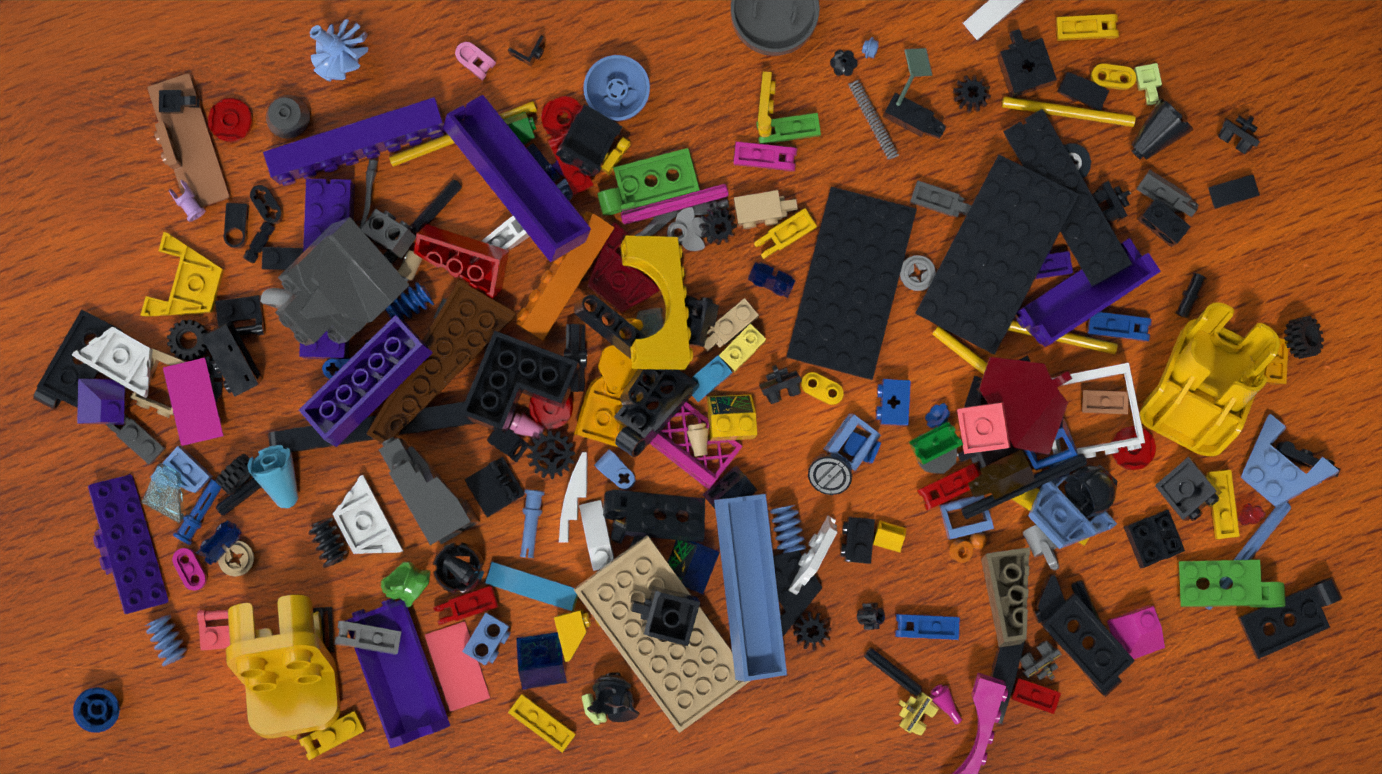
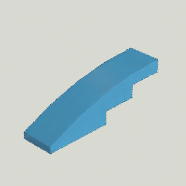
(532, 586)

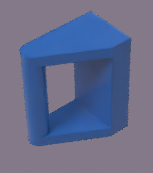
(1064, 432)

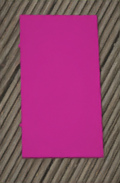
(193, 401)

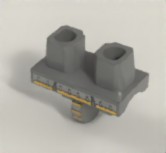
(1048, 654)

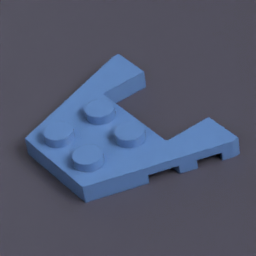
(1274, 474)
(1061, 519)

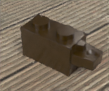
(1003, 476)

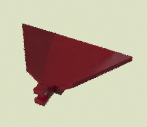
(1030, 401)

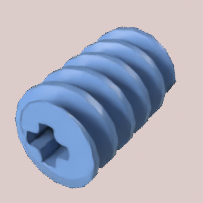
(786, 526)
(166, 640)

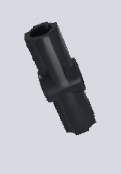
(576, 351)

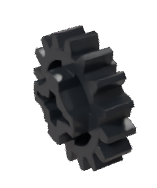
(550, 463)

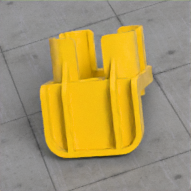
(1210, 382)
(285, 675)

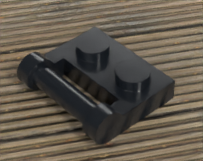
(241, 310)

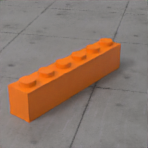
(562, 280)

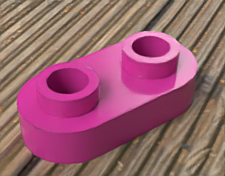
(188, 570)

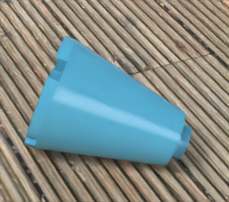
(275, 474)

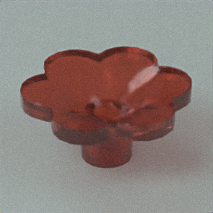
(1250, 514)

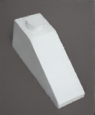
(507, 235)
(596, 534)

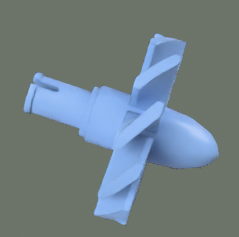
(336, 52)

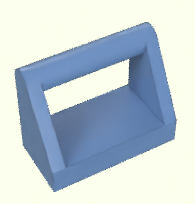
(844, 432)
(951, 533)

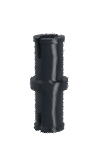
(1191, 295)

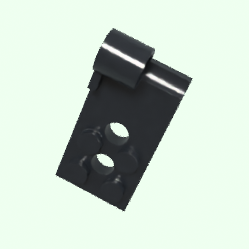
(62, 374)
(1100, 662)

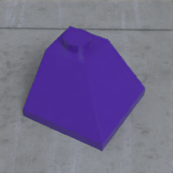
(100, 402)

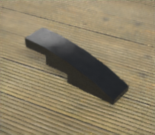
(1005, 668)

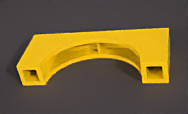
(660, 260)

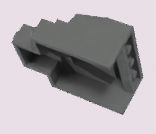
(338, 285)
(426, 494)

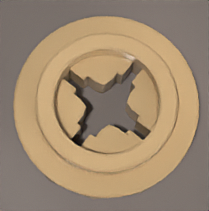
(246, 560)

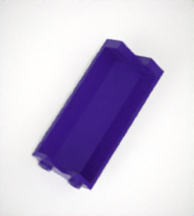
(1077, 301)
(400, 682)

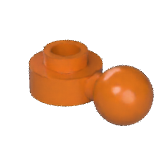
(976, 541)

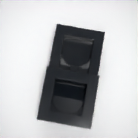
(1083, 90)
(1234, 191)

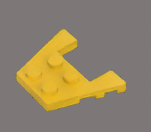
(193, 286)

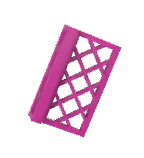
(684, 459)

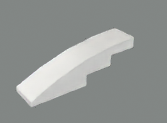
(990, 15)
(576, 489)

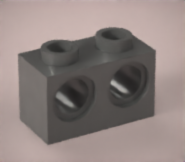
(387, 234)

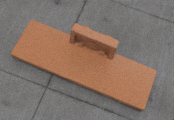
(189, 145)

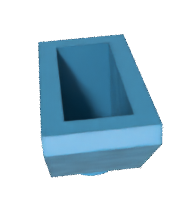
(710, 377)

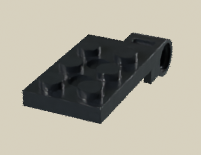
(644, 424)
(640, 512)
(1307, 613)

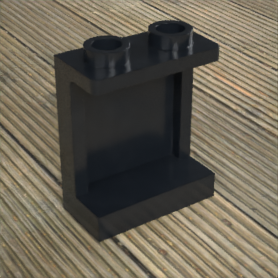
(588, 140)

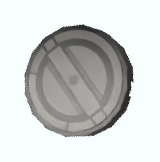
(830, 474)

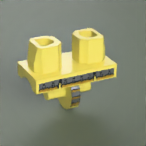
(913, 711)

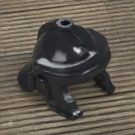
(613, 698)

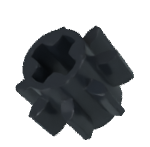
(870, 616)

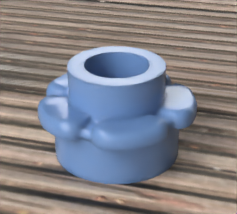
(870, 48)

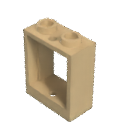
(147, 402)

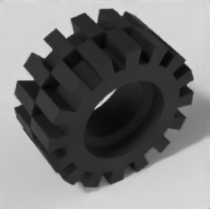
(176, 335)
(1304, 337)
(234, 474)

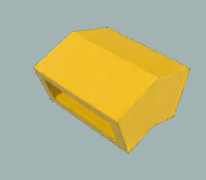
(889, 536)

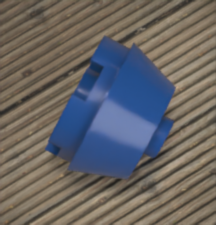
(96, 710)

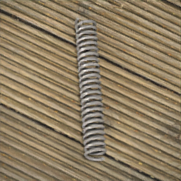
(865, 111)

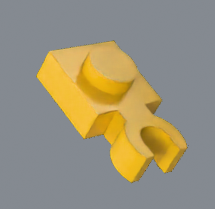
(612, 159)

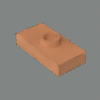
(1105, 402)

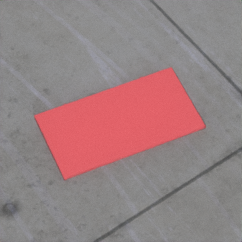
(457, 672)

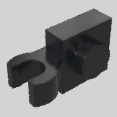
(173, 102)

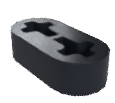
(262, 207)

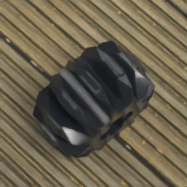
(962, 92)
(717, 234)
(815, 638)

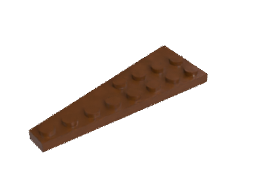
(455, 339)

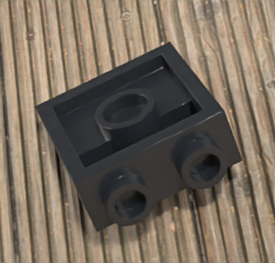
(701, 316)
(1188, 490)

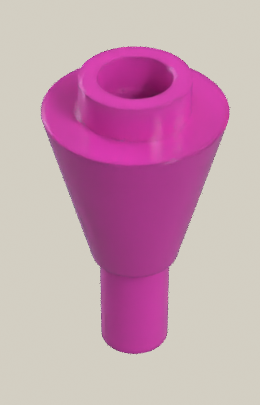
(943, 699)

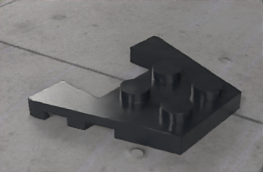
(786, 569)

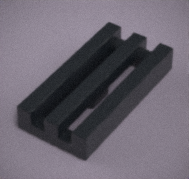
(321, 610)

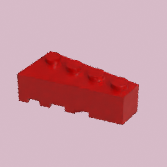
(464, 257)

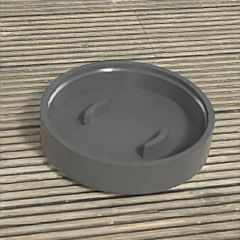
(774, 25)

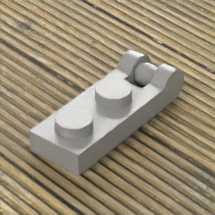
(368, 637)

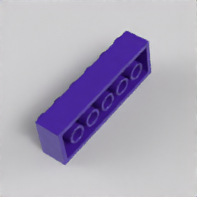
(365, 381)

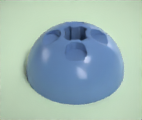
(613, 76)

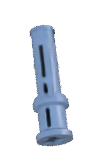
(531, 511)

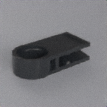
(236, 218)

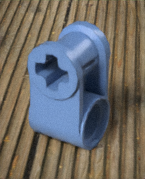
(613, 468)

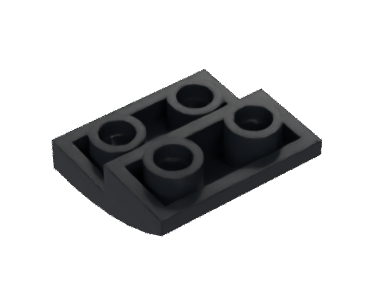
(1154, 538)

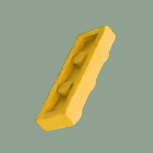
(1224, 511)
(542, 723)

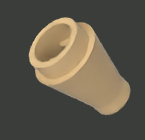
(698, 438)

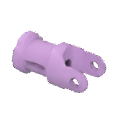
(188, 203)

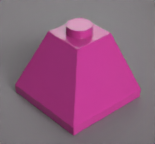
(1138, 631)

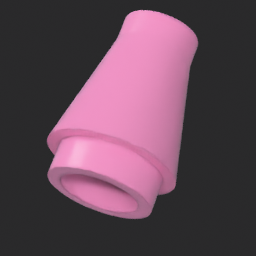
(525, 426)

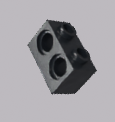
(1164, 222)

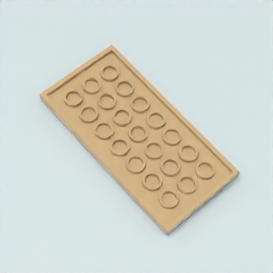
(679, 677)

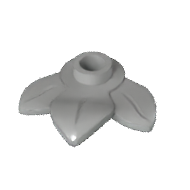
(690, 230)

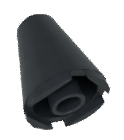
(1159, 131)

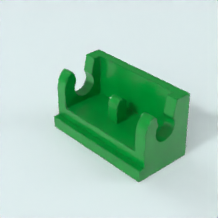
(935, 443)

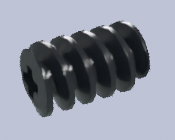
(328, 543)

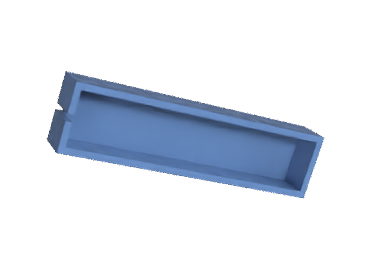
(750, 587)

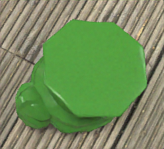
(405, 583)

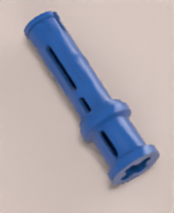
(189, 520)

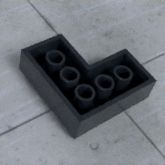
(514, 369)

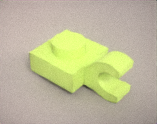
(1148, 79)

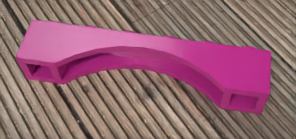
(987, 696)

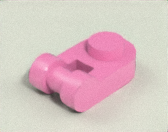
(468, 54)

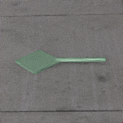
(918, 66)

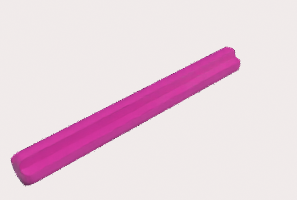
(674, 204)

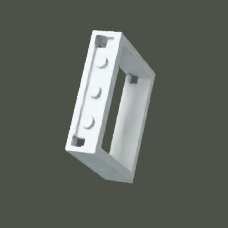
(1112, 447)

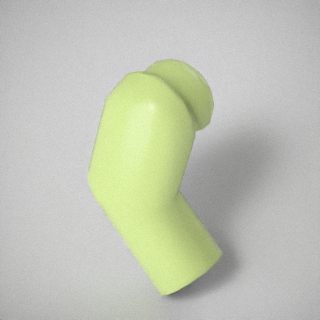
(595, 718)

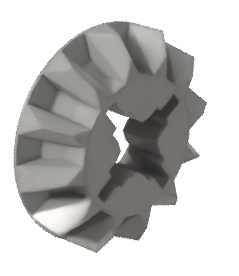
(921, 263)

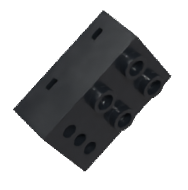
(232, 358)

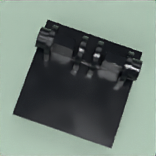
(494, 487)

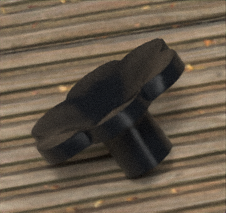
(839, 66)

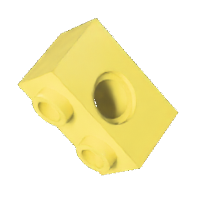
(742, 348)

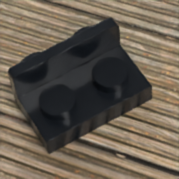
(858, 540)

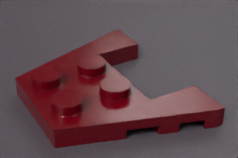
(619, 284)

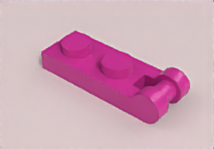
(764, 156)

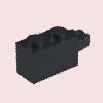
(913, 117)

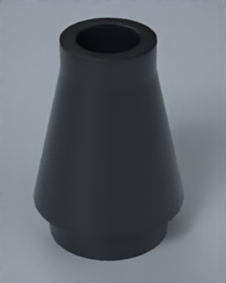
(461, 570)

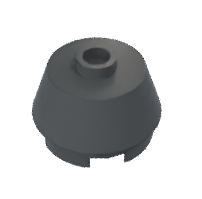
(287, 116)

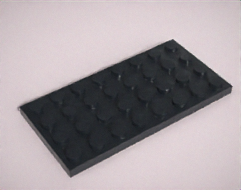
(997, 254)
(851, 283)

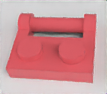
(213, 637)

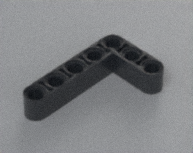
(612, 334)

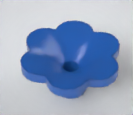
(937, 415)

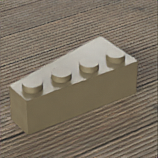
(1007, 589)

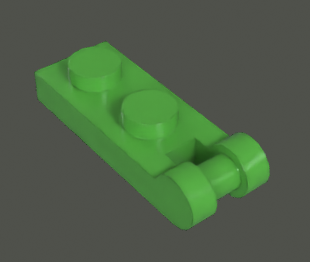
(793, 128)

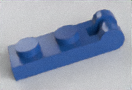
(1119, 326)
(928, 626)

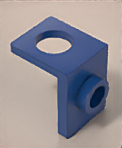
(855, 443)

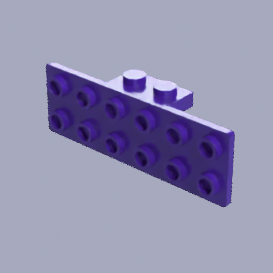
(126, 544)

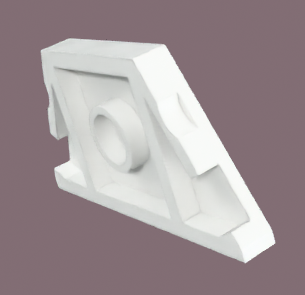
(119, 359)
(365, 522)
(812, 561)

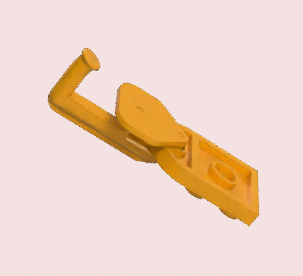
(600, 406)

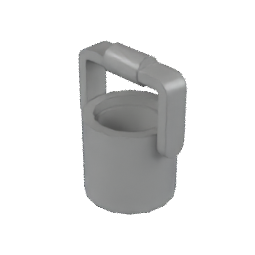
(1041, 545)

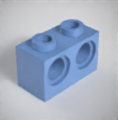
(482, 636)

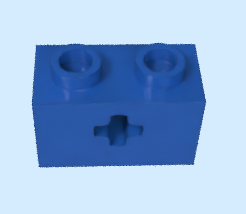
(901, 392)

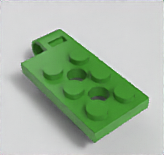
(633, 191)
(1246, 587)

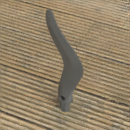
(370, 177)
(661, 220)

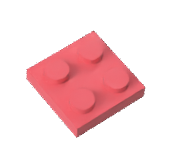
(983, 428)

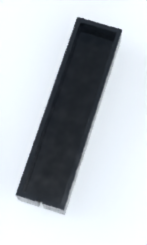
(1086, 227)

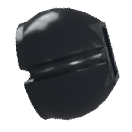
(1091, 490)
(442, 574)

